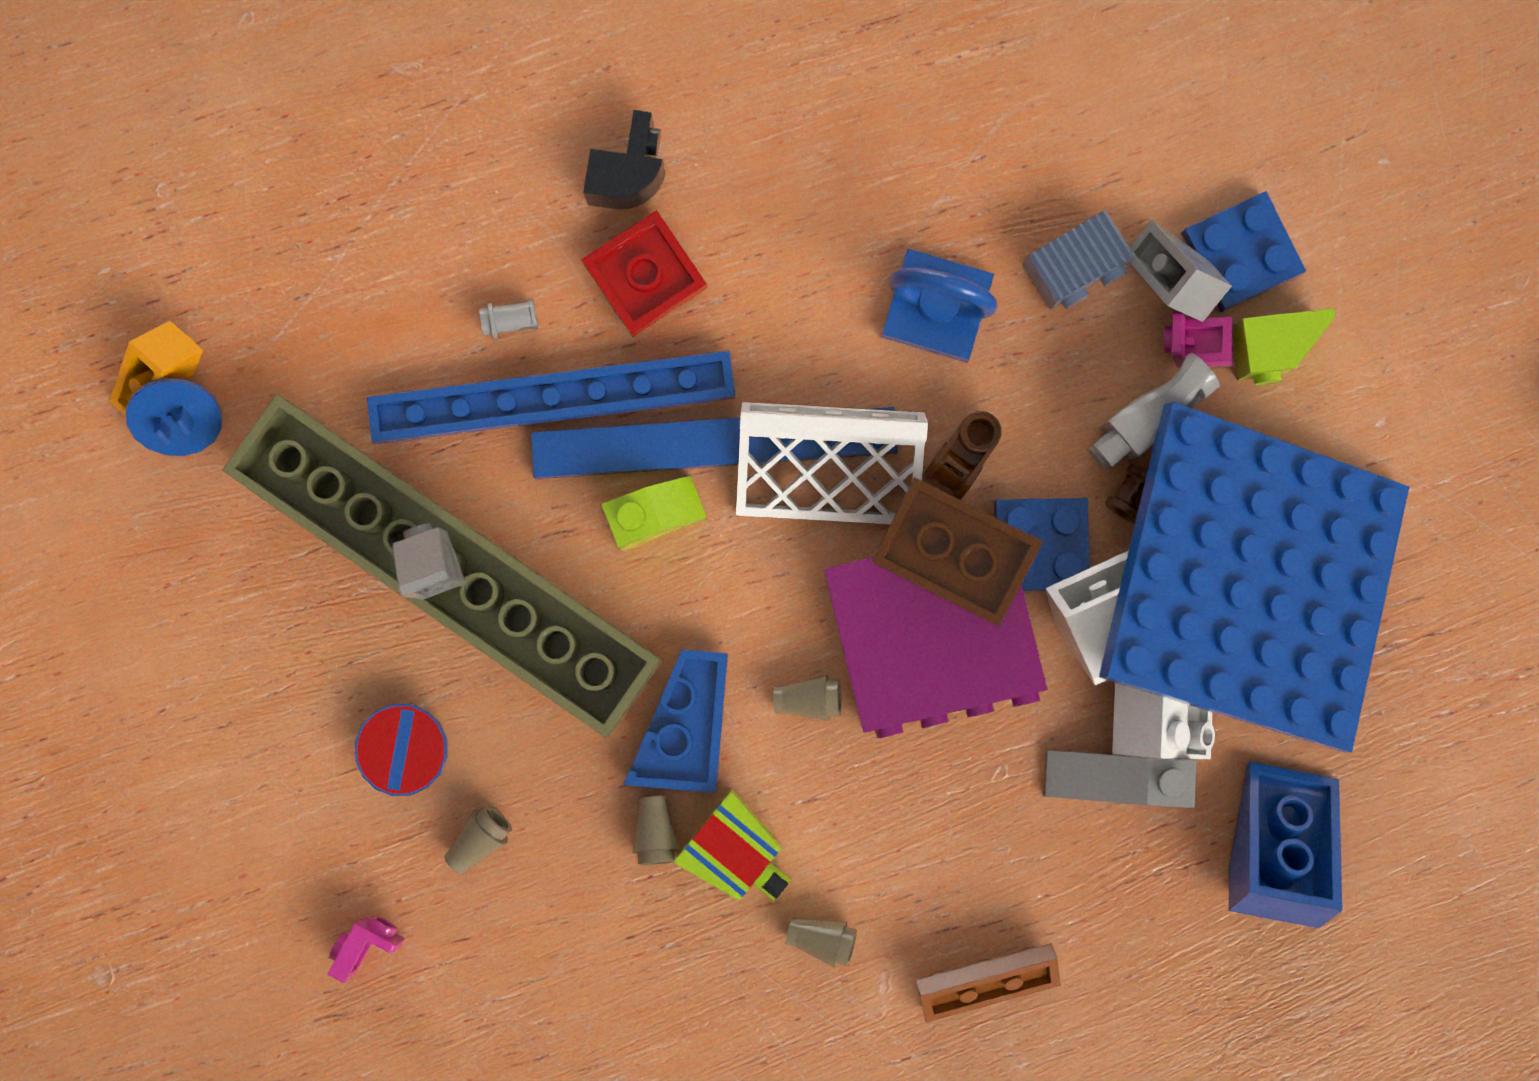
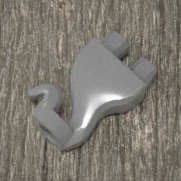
(1137, 424)

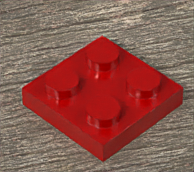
(644, 273)

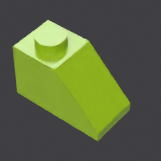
(1276, 343)
(653, 512)

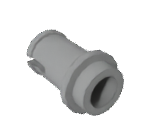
(508, 318)

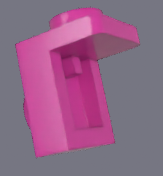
(1207, 339)
(352, 948)

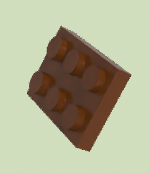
(957, 552)

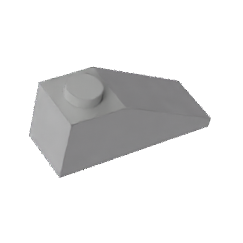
(1120, 778)

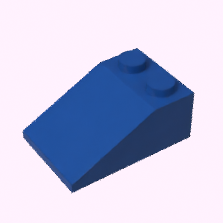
(1287, 847)

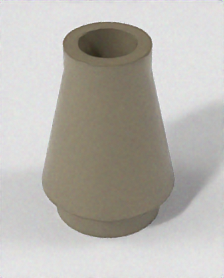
(810, 698)
(654, 832)
(480, 837)
(822, 939)

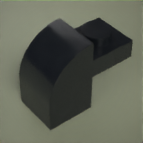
(631, 178)

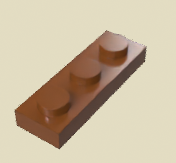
(988, 982)

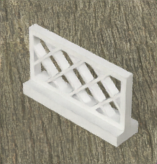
(825, 425)

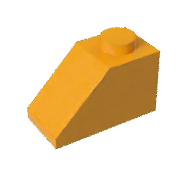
(154, 356)

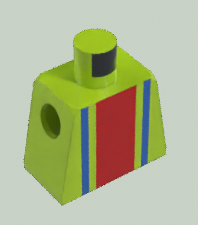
(734, 851)

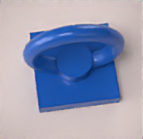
(938, 305)

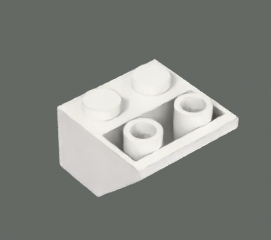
(1084, 611)
(1159, 727)

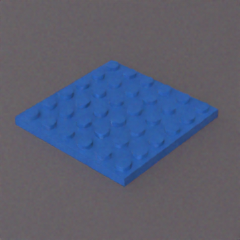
(1255, 579)

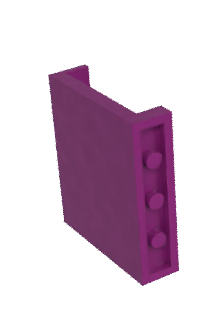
(925, 656)

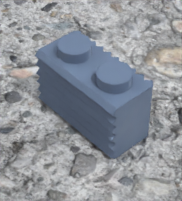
(1079, 260)

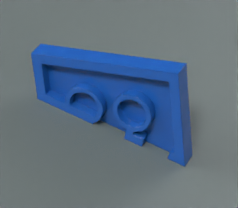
(686, 729)

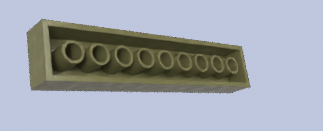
(499, 610)

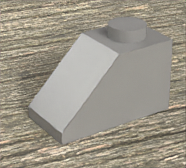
(1177, 272)
(426, 563)

